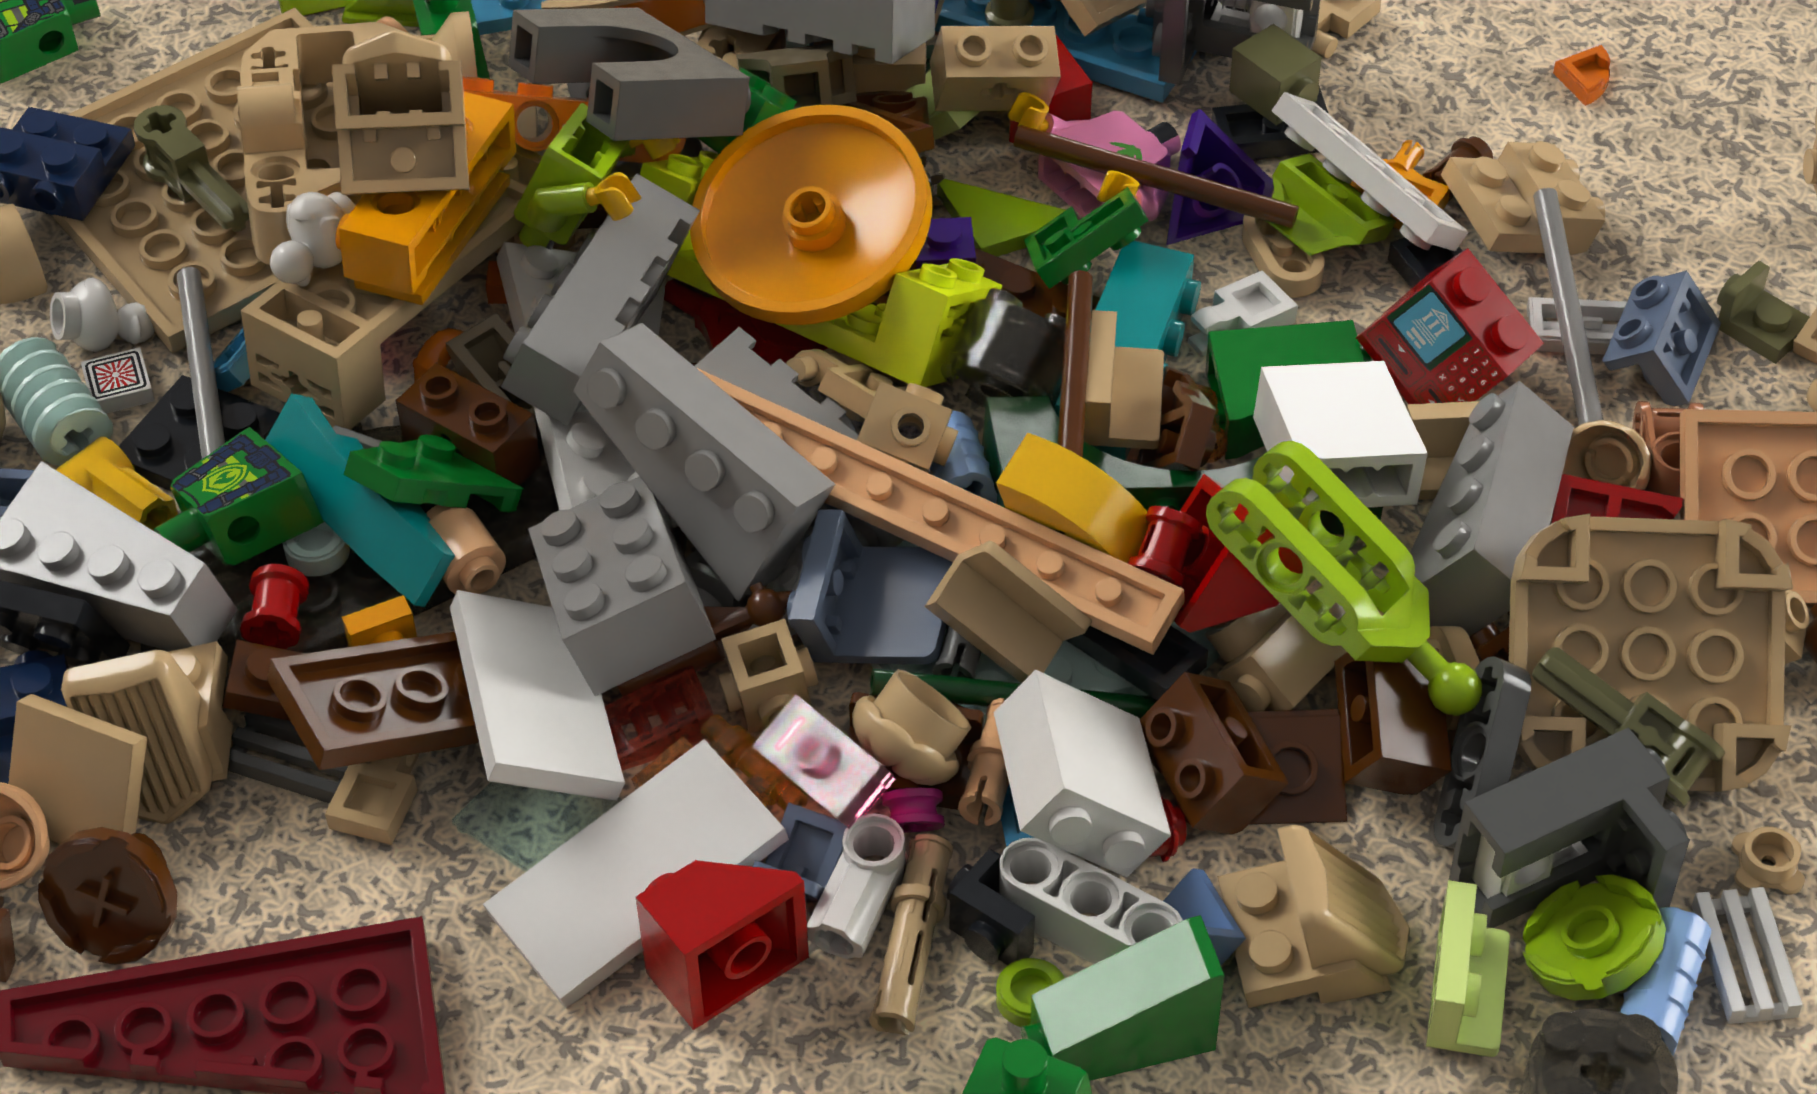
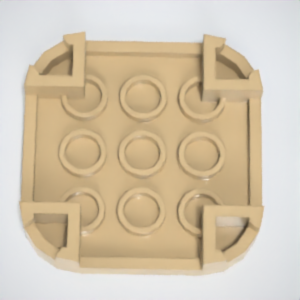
(1662, 612)

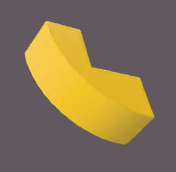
(1072, 497)

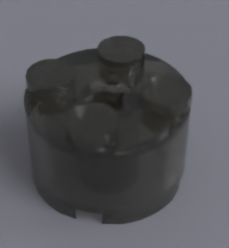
(1007, 351)
(1599, 1055)

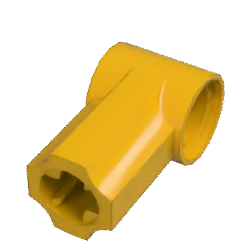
(111, 476)

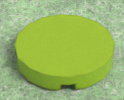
(1593, 938)

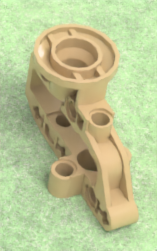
(274, 113)

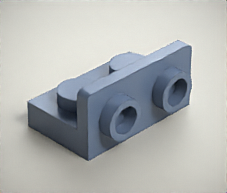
(1667, 333)

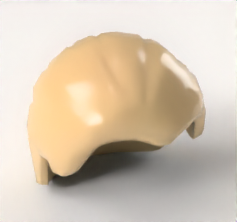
(1609, 454)

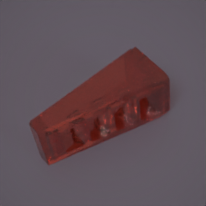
(660, 699)

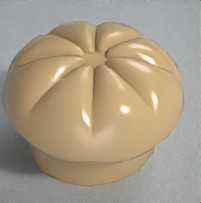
(911, 729)

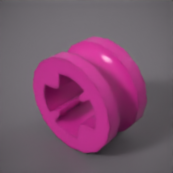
(915, 808)

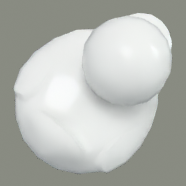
(312, 228)
(92, 320)

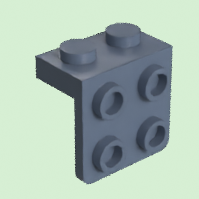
(865, 600)

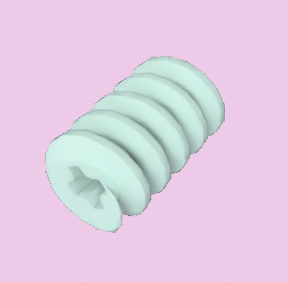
(50, 400)

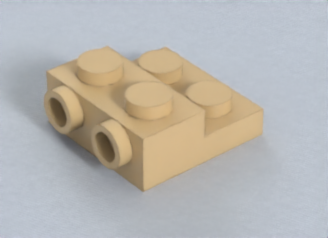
(1501, 200)

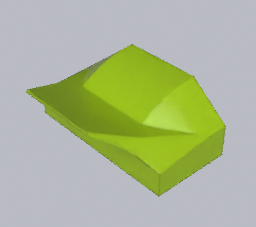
(1329, 209)

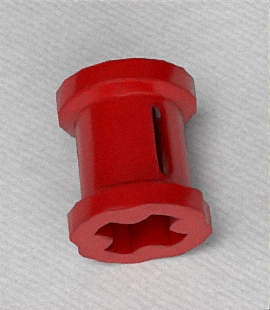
(1166, 543)
(275, 606)

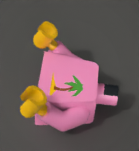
(1113, 131)

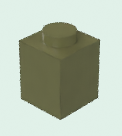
(1272, 65)

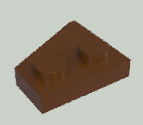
(1184, 426)

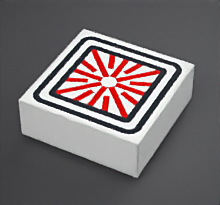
(118, 380)

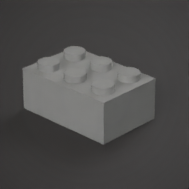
(620, 585)

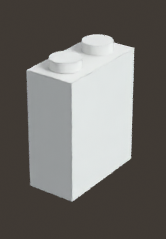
(1350, 422)
(1081, 774)

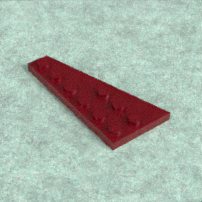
(267, 1018)

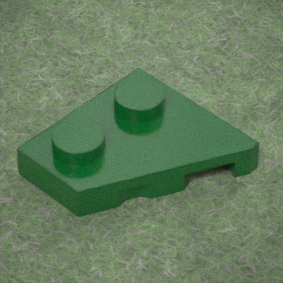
(429, 473)

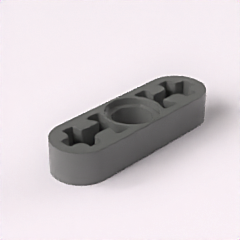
(1491, 727)

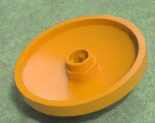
(811, 214)

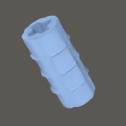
(966, 462)
(1670, 983)

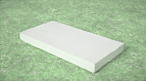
(531, 700)
(578, 905)

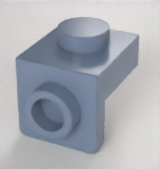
(811, 848)

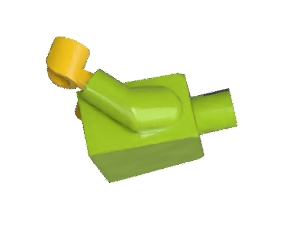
(576, 179)

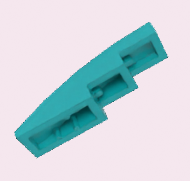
(383, 533)

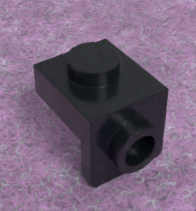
(984, 918)

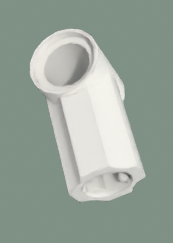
(858, 887)

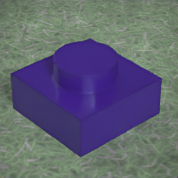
(947, 240)

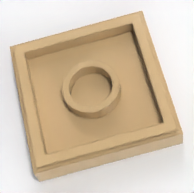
(76, 768)

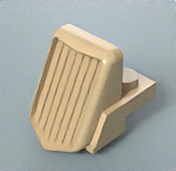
(400, 117)
(176, 705)
(1313, 924)

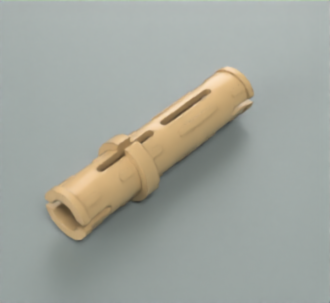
(917, 909)

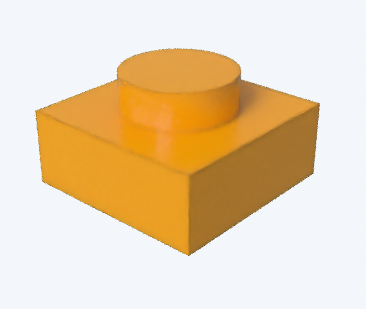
(380, 623)

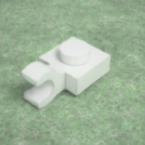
(1242, 305)

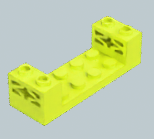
(898, 338)

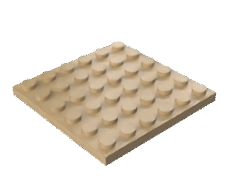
(141, 227)

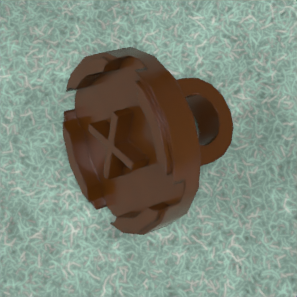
(108, 894)

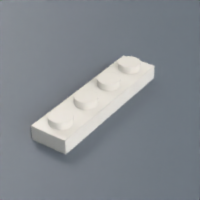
(1383, 186)

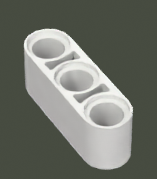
(1075, 887)

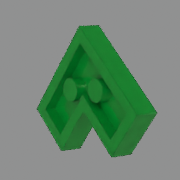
(1072, 242)

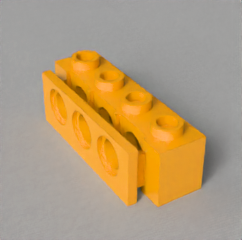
(411, 239)

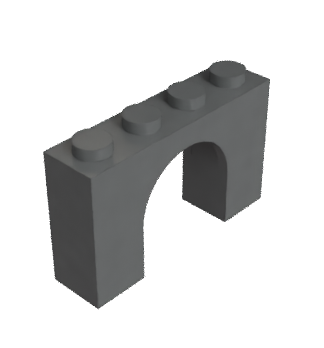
(638, 69)

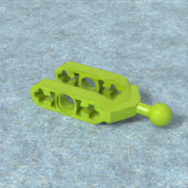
(1344, 576)

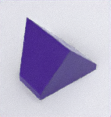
(1213, 156)

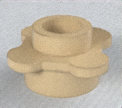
(1775, 846)

